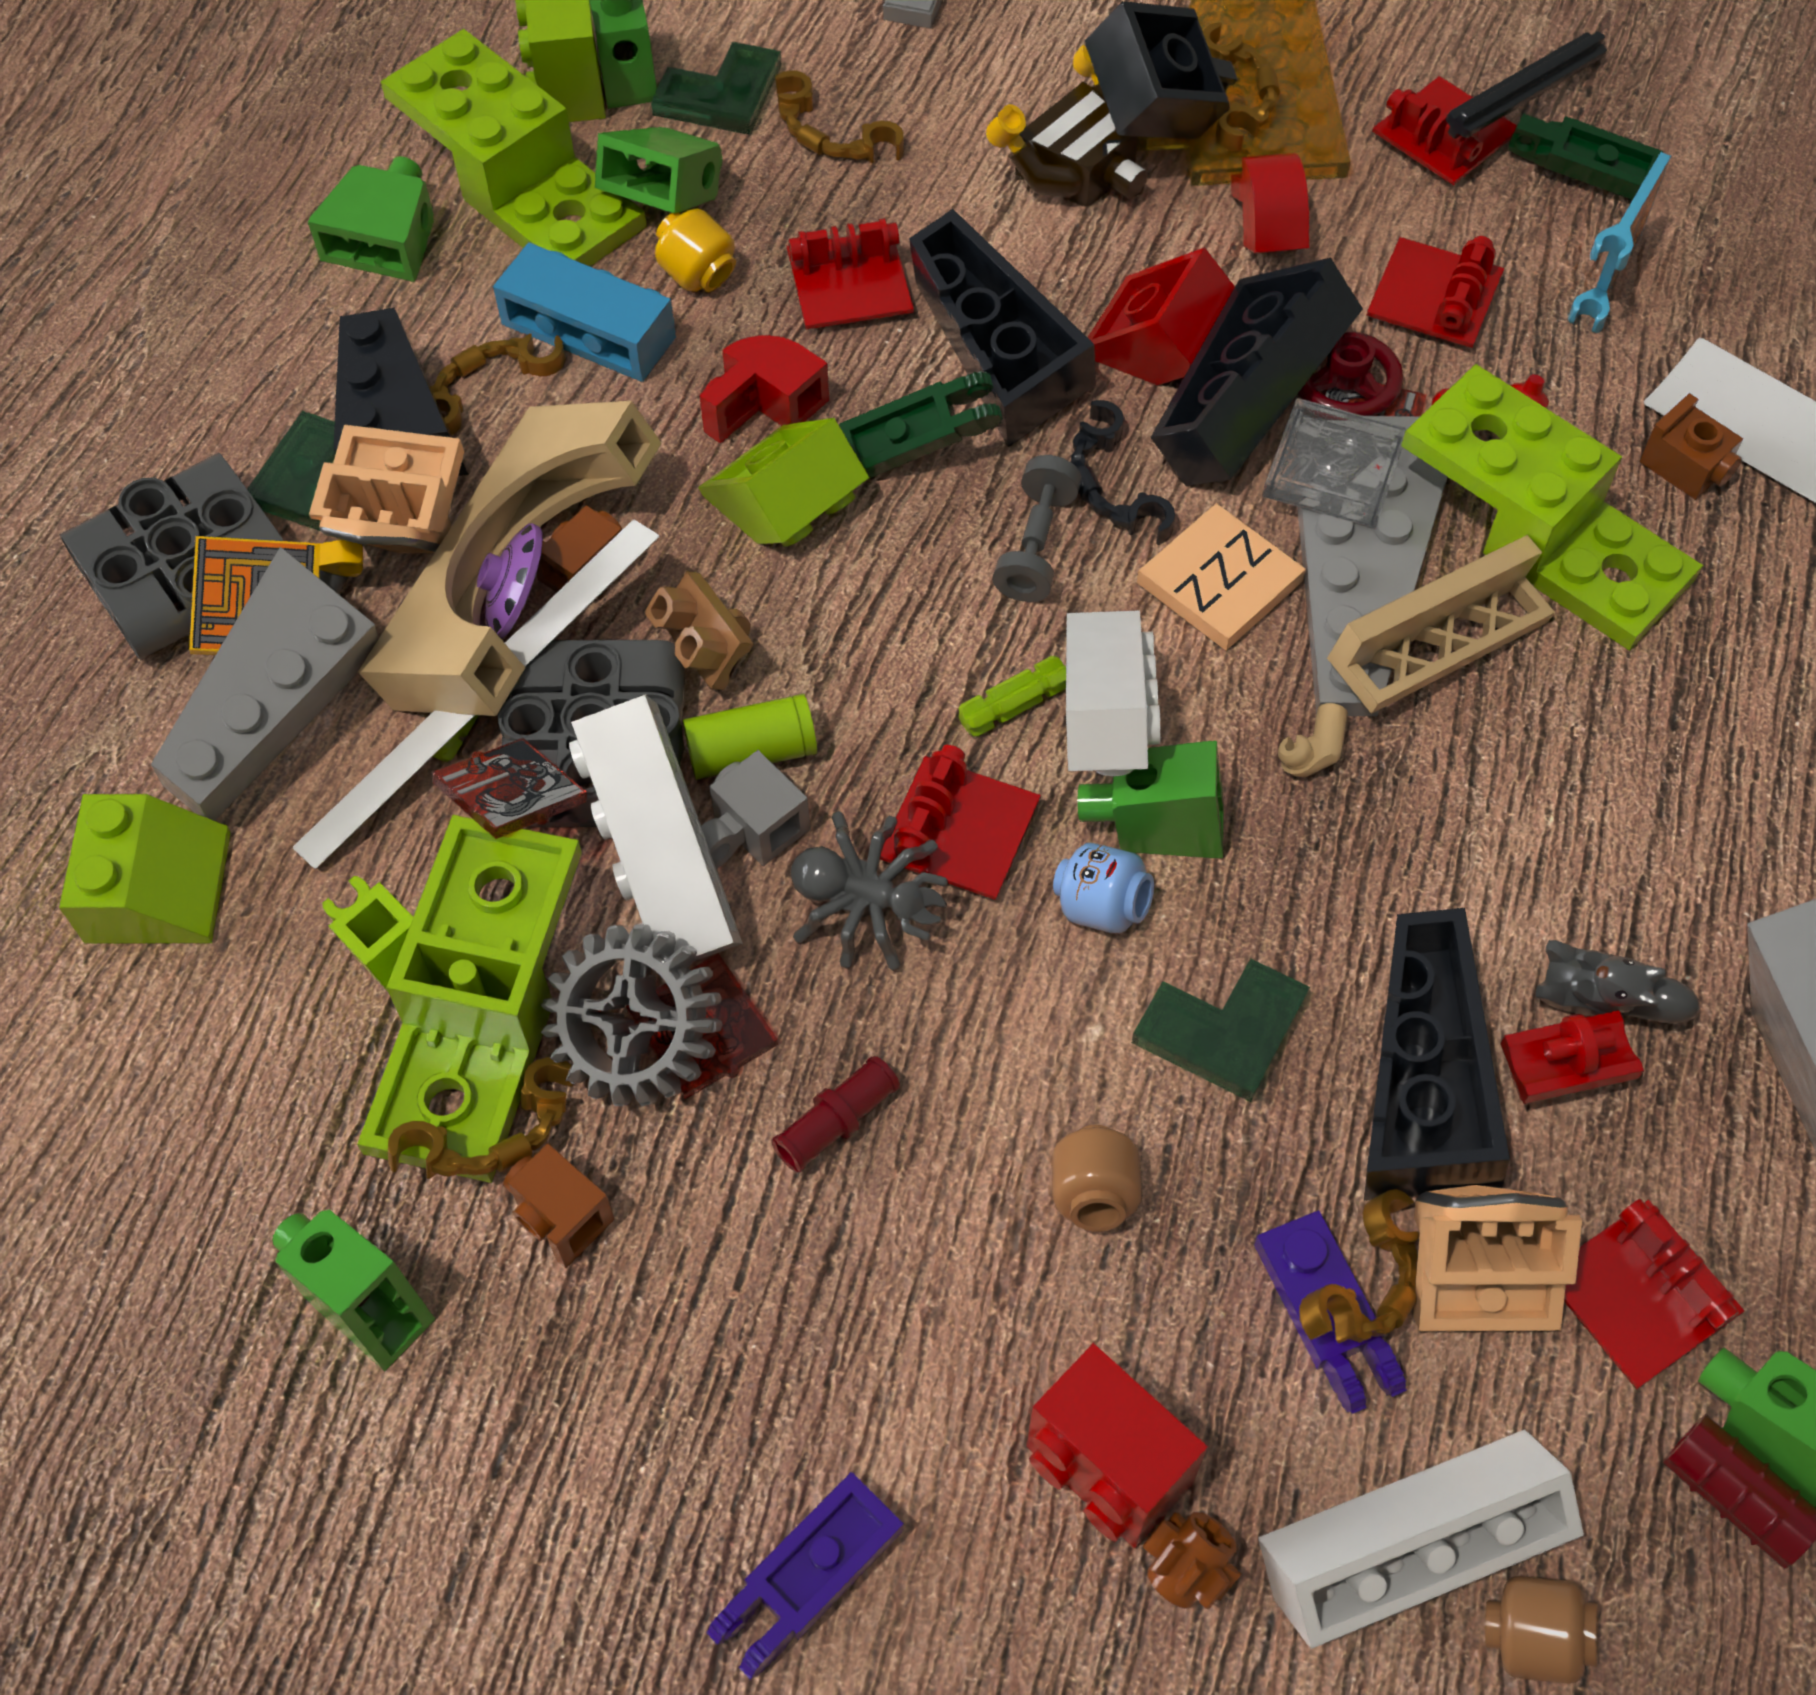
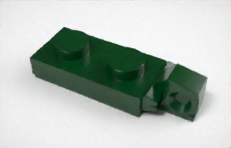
(1585, 153)

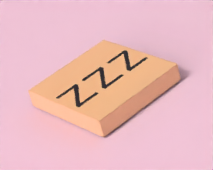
(1221, 576)

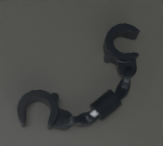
(1090, 489)

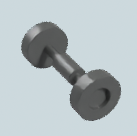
(1050, 483)

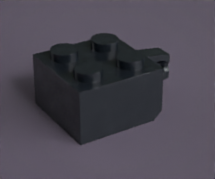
(1159, 71)

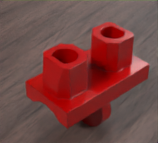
(1570, 1056)

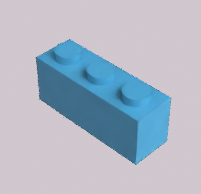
(588, 309)

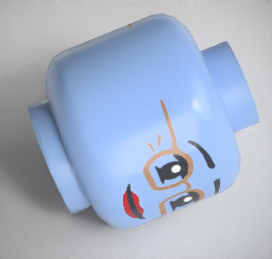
(1104, 888)

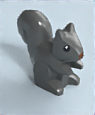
(1604, 983)

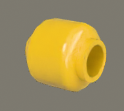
(695, 250)

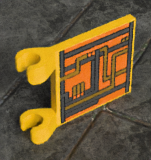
(232, 568)

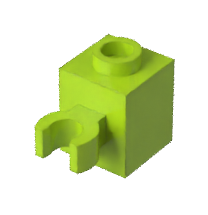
(371, 928)

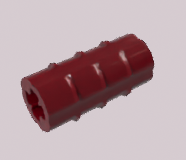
(1744, 1491)

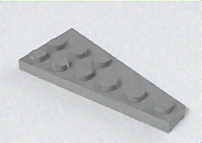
(1364, 568)

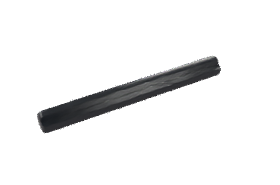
(1525, 85)

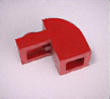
(1273, 202)
(766, 377)

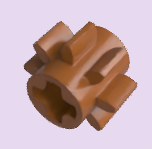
(1191, 1560)

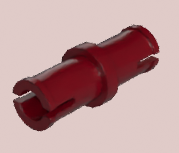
(835, 1114)

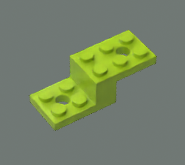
(512, 150)
(1553, 488)
(472, 989)

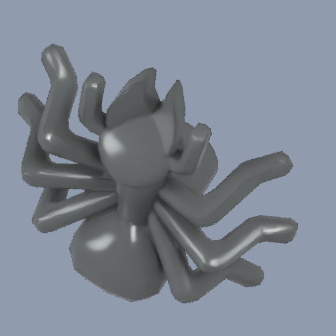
(862, 891)

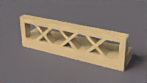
(1437, 605)

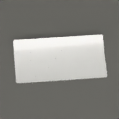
(1768, 414)

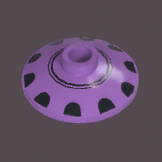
(510, 578)

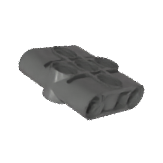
(154, 566)
(559, 691)

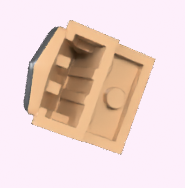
(388, 489)
(1493, 1259)

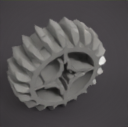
(638, 990)

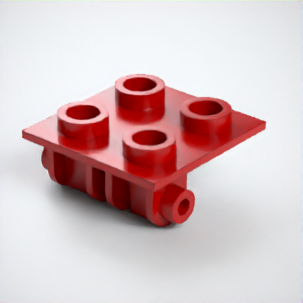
(1421, 130)
(849, 275)
(1438, 289)
(970, 819)
(1646, 1294)

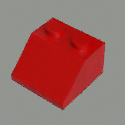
(1162, 317)

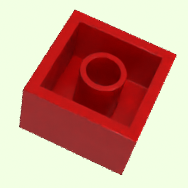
(1112, 1447)

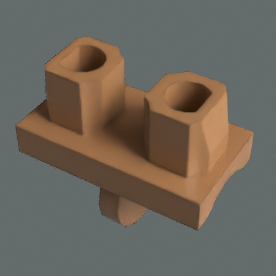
(704, 629)

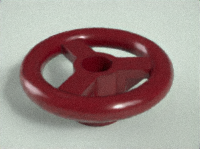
(1350, 369)

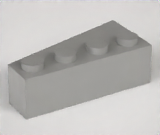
(265, 685)

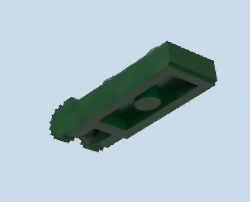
(921, 423)

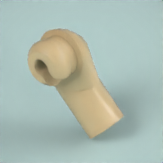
(1321, 749)

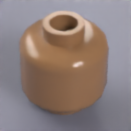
(1096, 1178)
(1543, 1629)

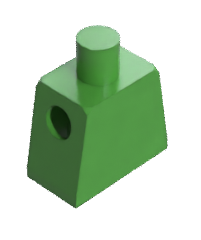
(618, 23)
(678, 173)
(376, 220)
(1164, 808)
(338, 1270)
(1771, 1412)

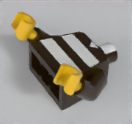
(1072, 145)

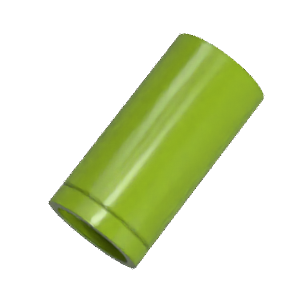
(776, 728)

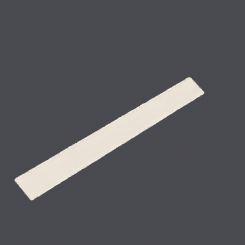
(442, 726)

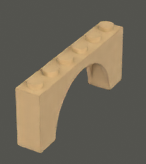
(433, 645)

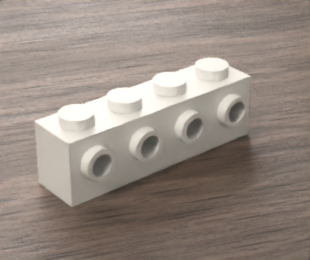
(1110, 693)
(653, 826)
(1420, 1537)

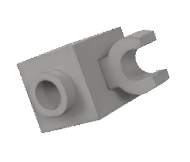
(754, 809)

